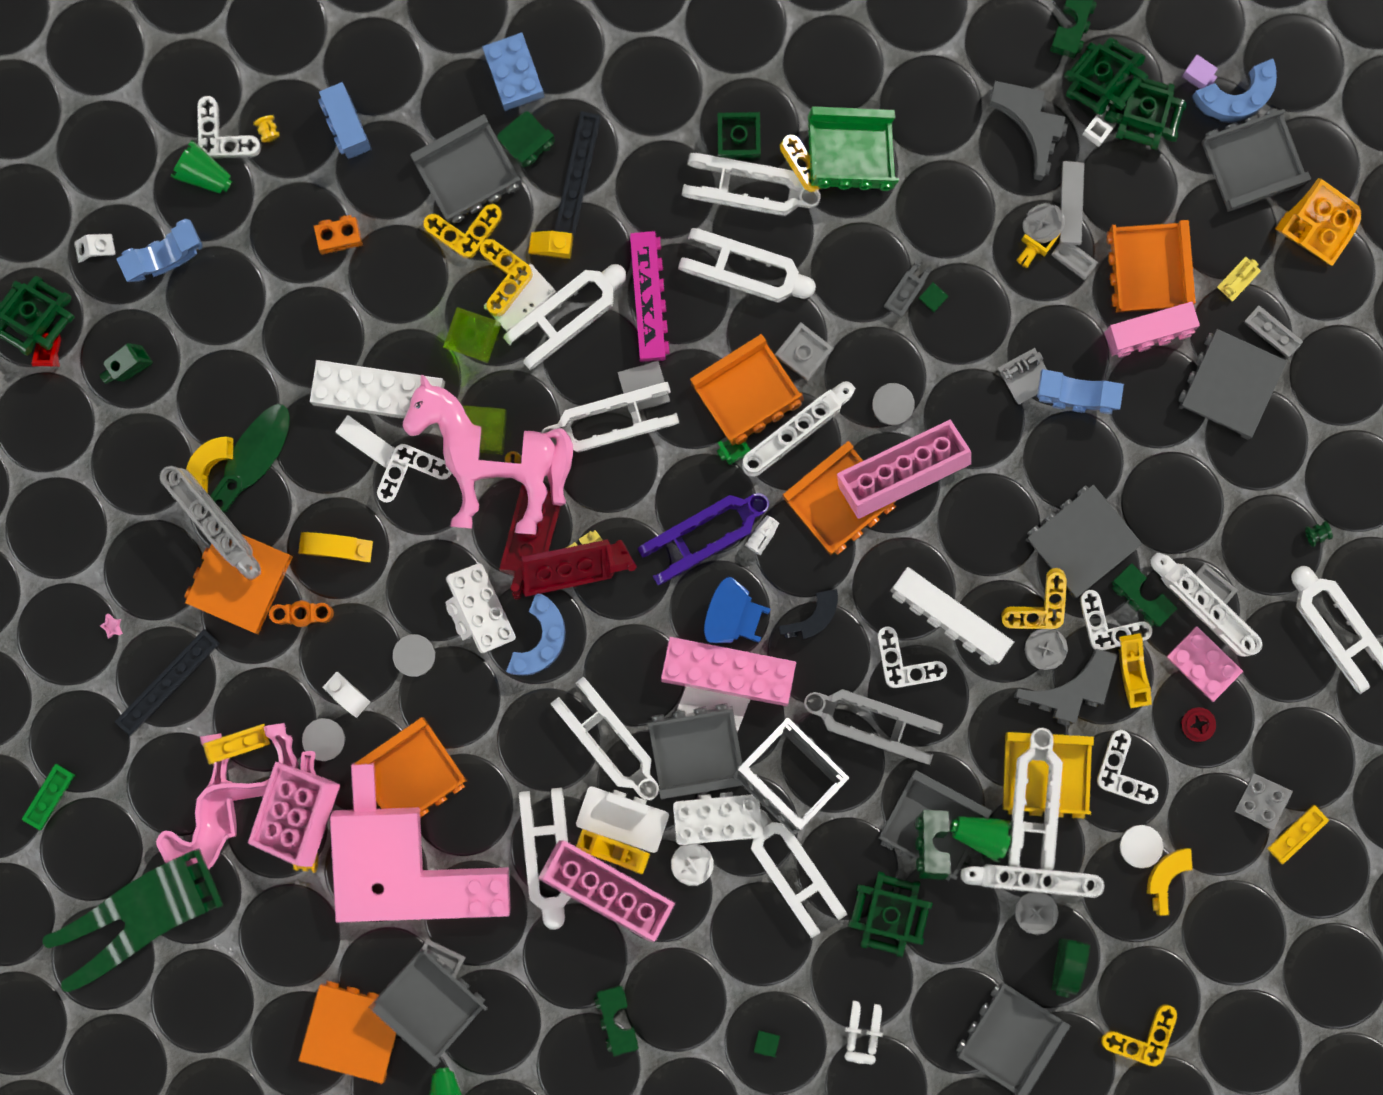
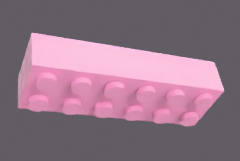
(904, 469)
(728, 671)
(606, 890)

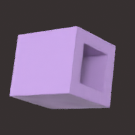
(1200, 73)

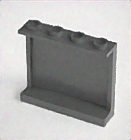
(1254, 160)
(466, 169)
(1232, 383)
(1084, 539)
(695, 750)
(927, 794)
(427, 1005)
(1012, 1039)

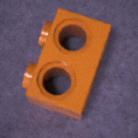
(338, 240)

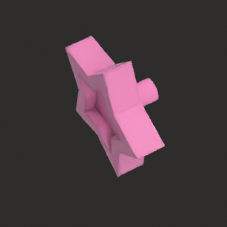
(111, 626)

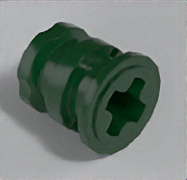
(1318, 533)

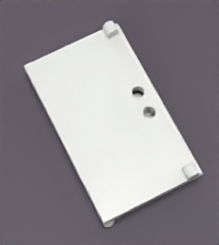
(531, 297)
(698, 698)

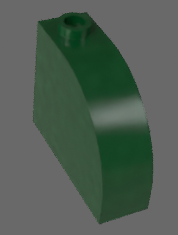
(1070, 967)

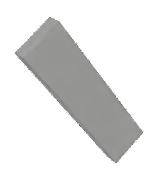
(1072, 202)

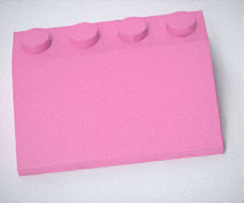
(293, 814)

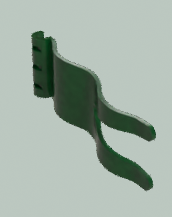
(147, 907)

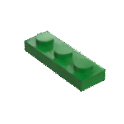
(48, 797)

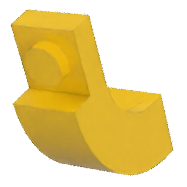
(207, 456)
(335, 546)
(1133, 671)
(613, 851)
(1162, 875)

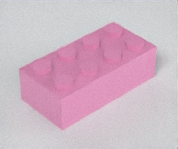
(1152, 329)

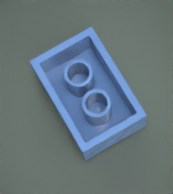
(513, 71)
(343, 121)

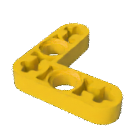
(803, 154)
(462, 238)
(511, 271)
(1044, 613)
(1144, 1048)

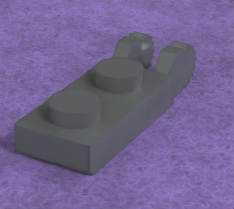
(907, 290)

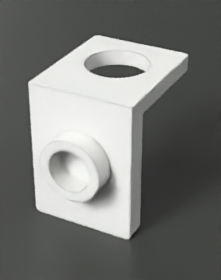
(95, 246)

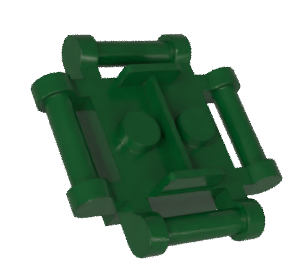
(1106, 75)
(1147, 113)
(32, 313)
(890, 914)

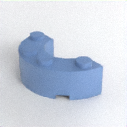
(1239, 107)
(161, 256)
(1079, 394)
(550, 644)

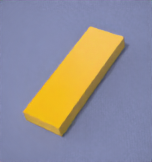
(235, 744)
(1298, 834)

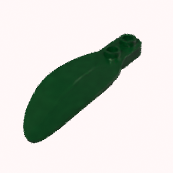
(253, 454)

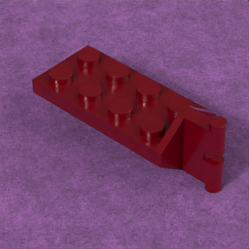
(523, 545)
(574, 566)

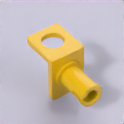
(1032, 249)

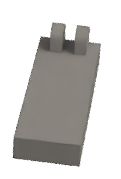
(1273, 332)

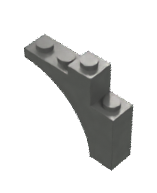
(1040, 127)
(1088, 685)

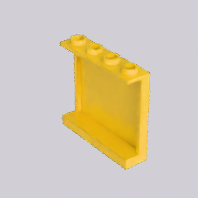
(1075, 778)

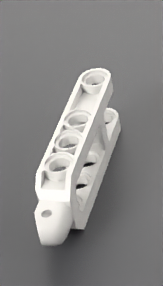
(797, 196)
(608, 282)
(794, 283)
(610, 404)
(775, 448)
(1308, 586)
(1228, 627)
(1040, 749)
(641, 780)
(1061, 882)
(819, 884)
(552, 907)

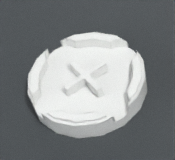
(1141, 846)
(692, 864)

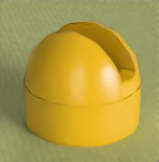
(517, 457)

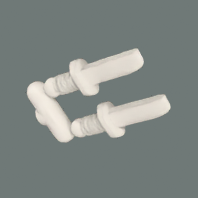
(853, 1029)

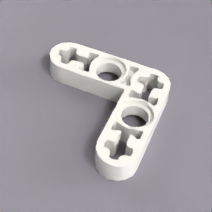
(219, 142)
(403, 465)
(1102, 629)
(904, 672)
(1118, 780)

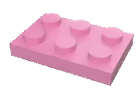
(1204, 664)

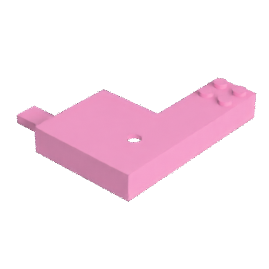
(387, 850)

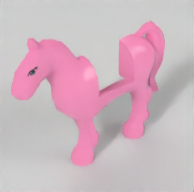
(461, 455)
(215, 804)

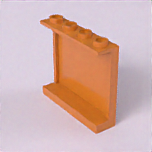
(1151, 266)
(747, 390)
(823, 505)
(230, 595)
(413, 770)
(348, 1034)

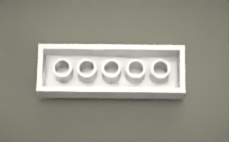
(365, 388)
(951, 616)

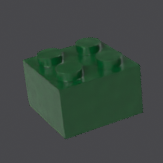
(739, 136)

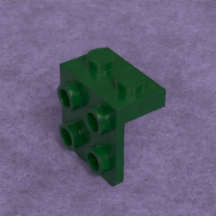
(526, 139)

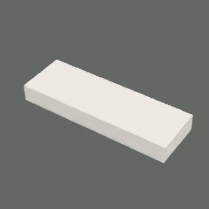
(365, 441)

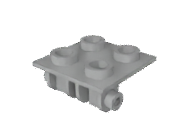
(1023, 375)
(1264, 801)

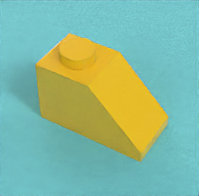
(551, 244)

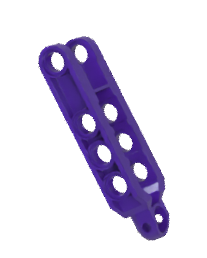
(748, 510)

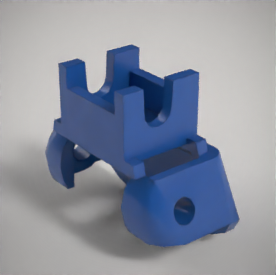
(732, 614)

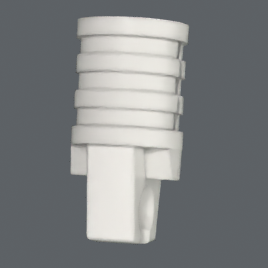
(762, 535)

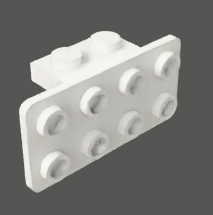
(478, 609)
(622, 818)
(717, 819)

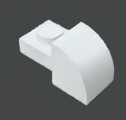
(1098, 129)
(346, 694)

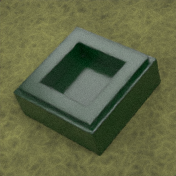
(933, 297)
(766, 1043)

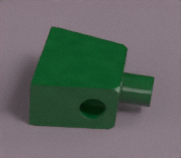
(125, 363)

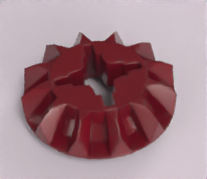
(1207, 729)

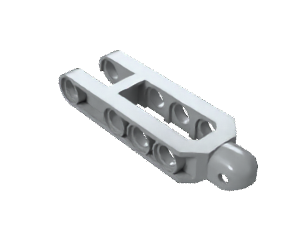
(192, 499)
(825, 706)

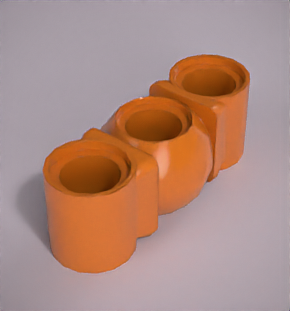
(291, 610)

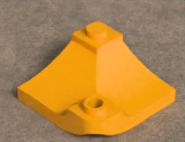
(1321, 221)

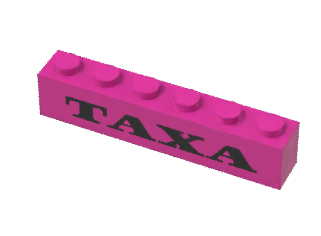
(648, 297)

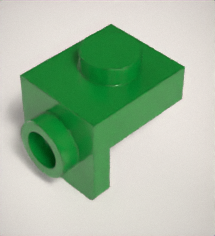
(732, 453)

